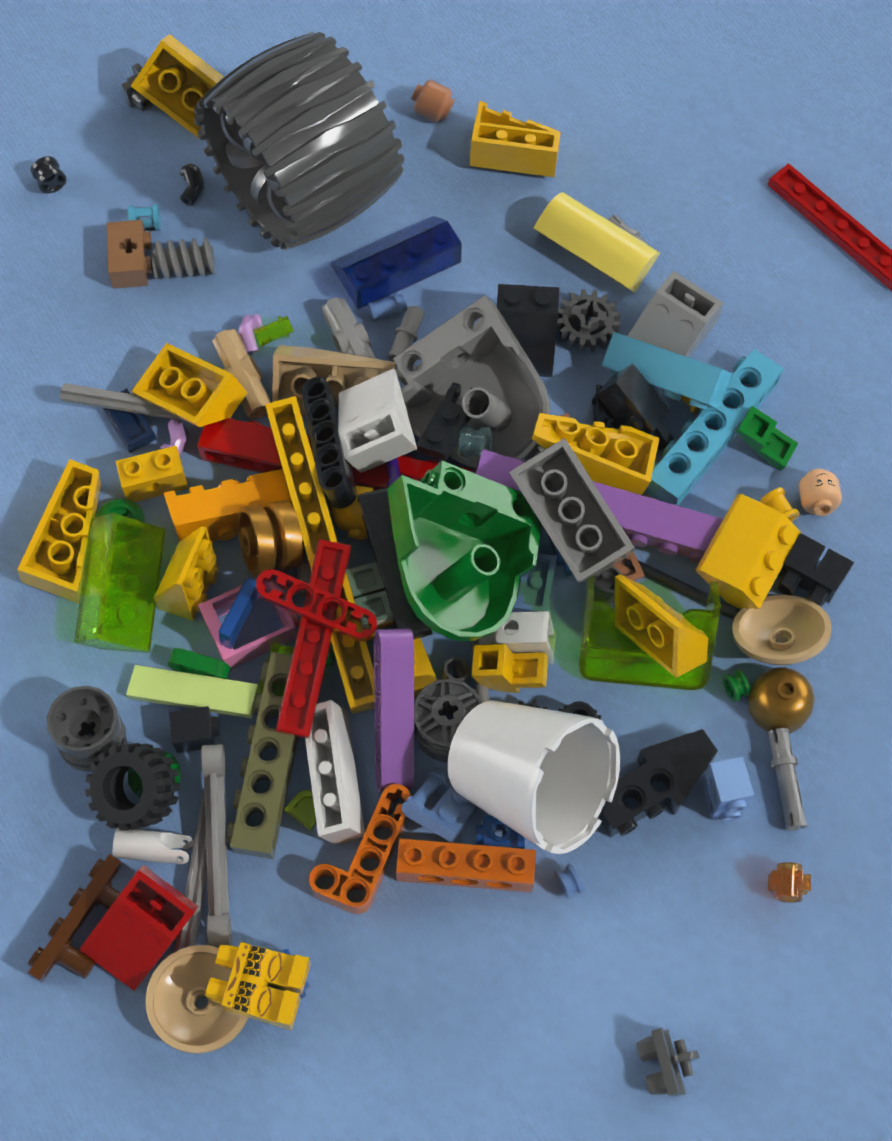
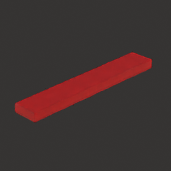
(834, 222)
(312, 644)

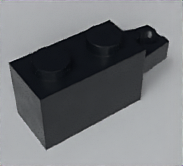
(636, 404)

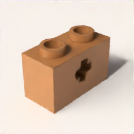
(128, 254)

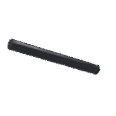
(682, 588)

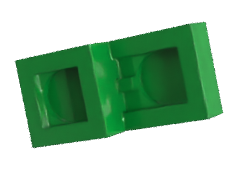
(767, 441)

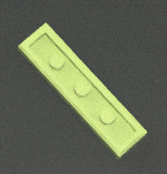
(193, 691)

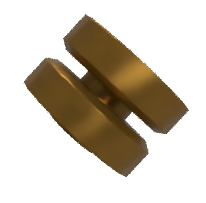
(270, 537)

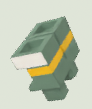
(370, 594)

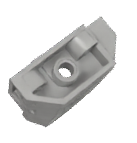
(481, 357)

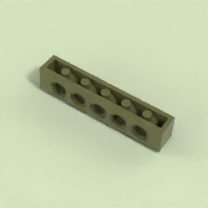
(262, 839)

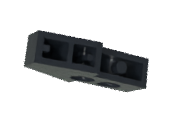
(675, 763)

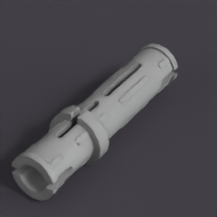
(784, 765)

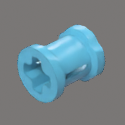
(153, 212)

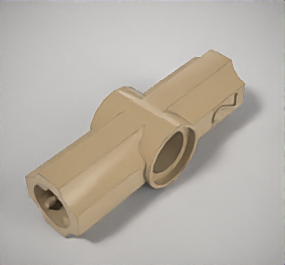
(244, 369)

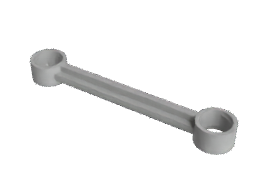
(218, 917)

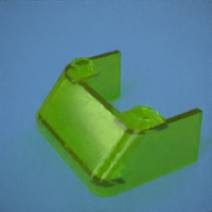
(614, 658)

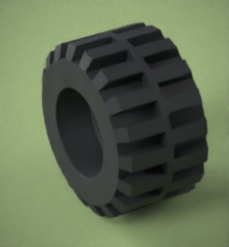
(108, 791)

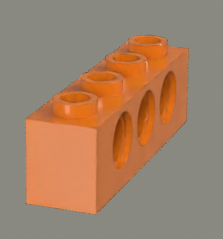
(465, 865)

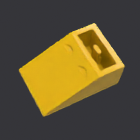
(188, 576)

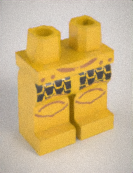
(247, 987)

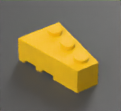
(512, 144)

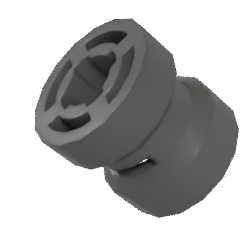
(605, 585)

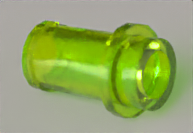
(274, 331)

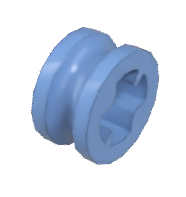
(569, 881)

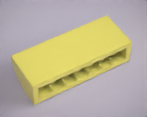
(596, 241)

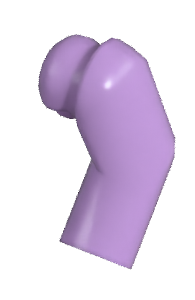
(246, 332)
(177, 435)

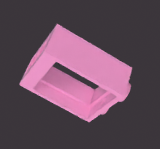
(221, 605)

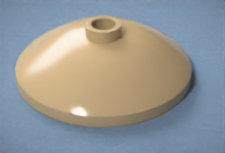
(782, 630)
(173, 997)

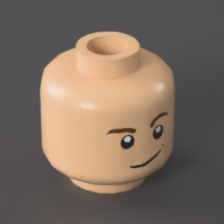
(820, 492)

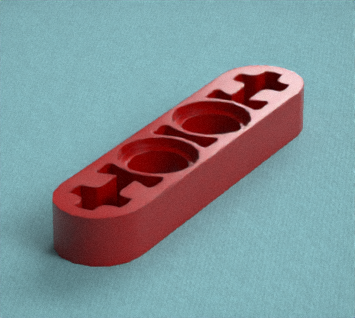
(314, 609)

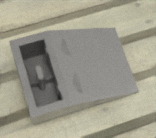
(677, 316)

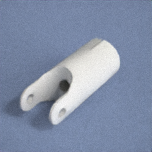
(151, 846)

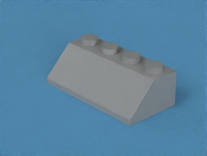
(572, 511)

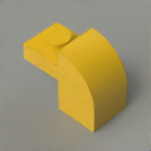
(507, 671)

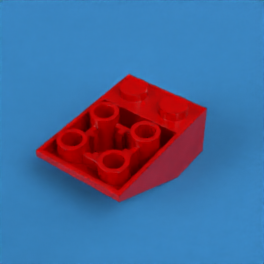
(138, 927)

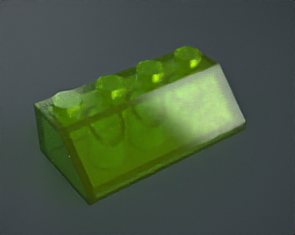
(119, 584)

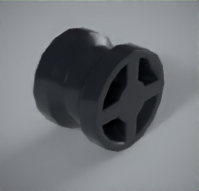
(48, 174)

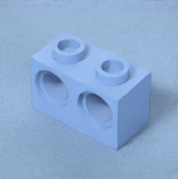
(727, 789)

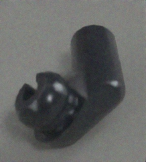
(195, 182)

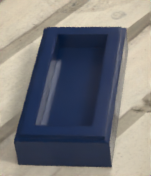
(131, 427)

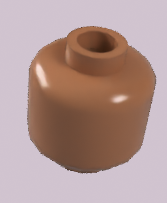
(432, 100)

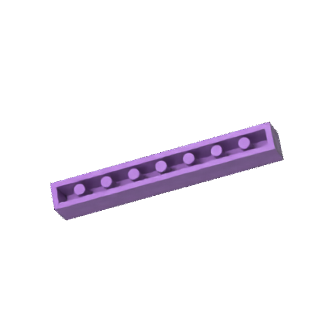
(642, 518)

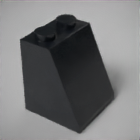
(533, 320)

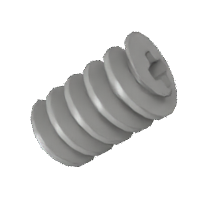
(183, 258)

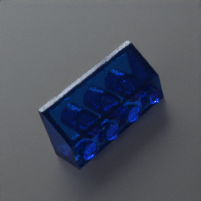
(398, 261)

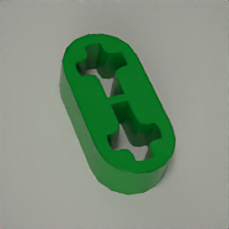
(195, 663)

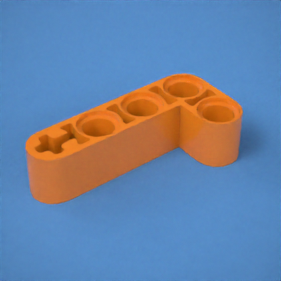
(369, 847)

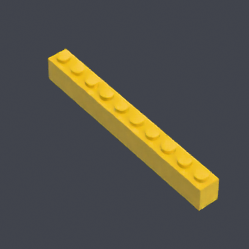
(315, 524)

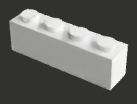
(334, 775)

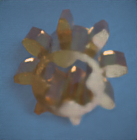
(789, 882)

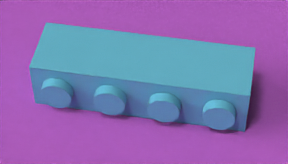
(669, 371)

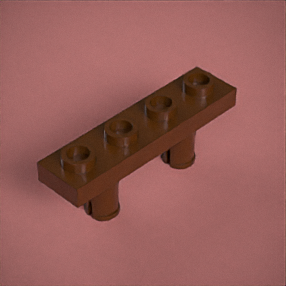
(59, 947)

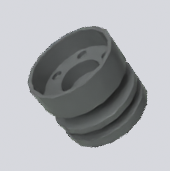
(84, 712)
(431, 727)

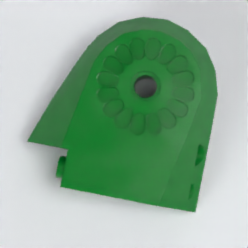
(461, 549)

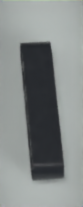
(332, 468)
(380, 535)

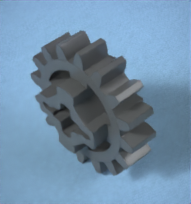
(575, 313)

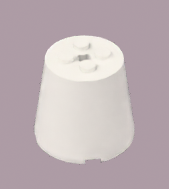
(536, 770)

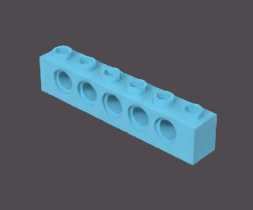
(674, 487)

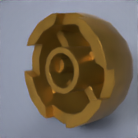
(781, 699)

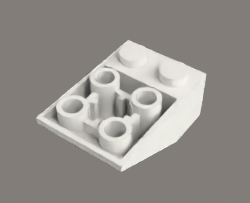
(374, 422)

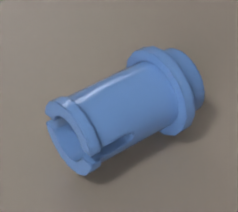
(388, 307)

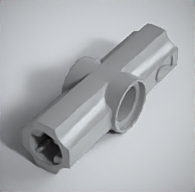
(347, 333)

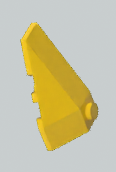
(609, 455)

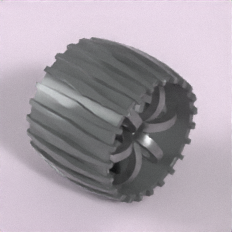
(300, 139)

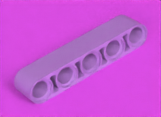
(394, 708)

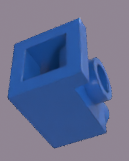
(486, 836)

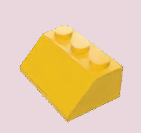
(176, 81)
(190, 387)
(748, 552)
(658, 628)

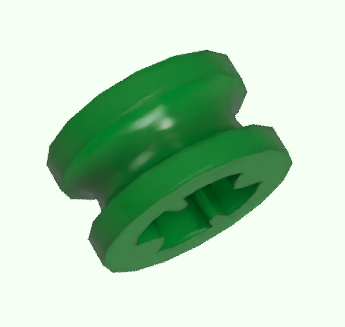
(736, 685)

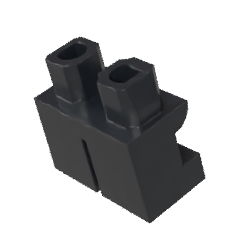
(800, 572)

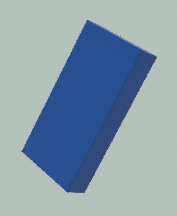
(238, 613)

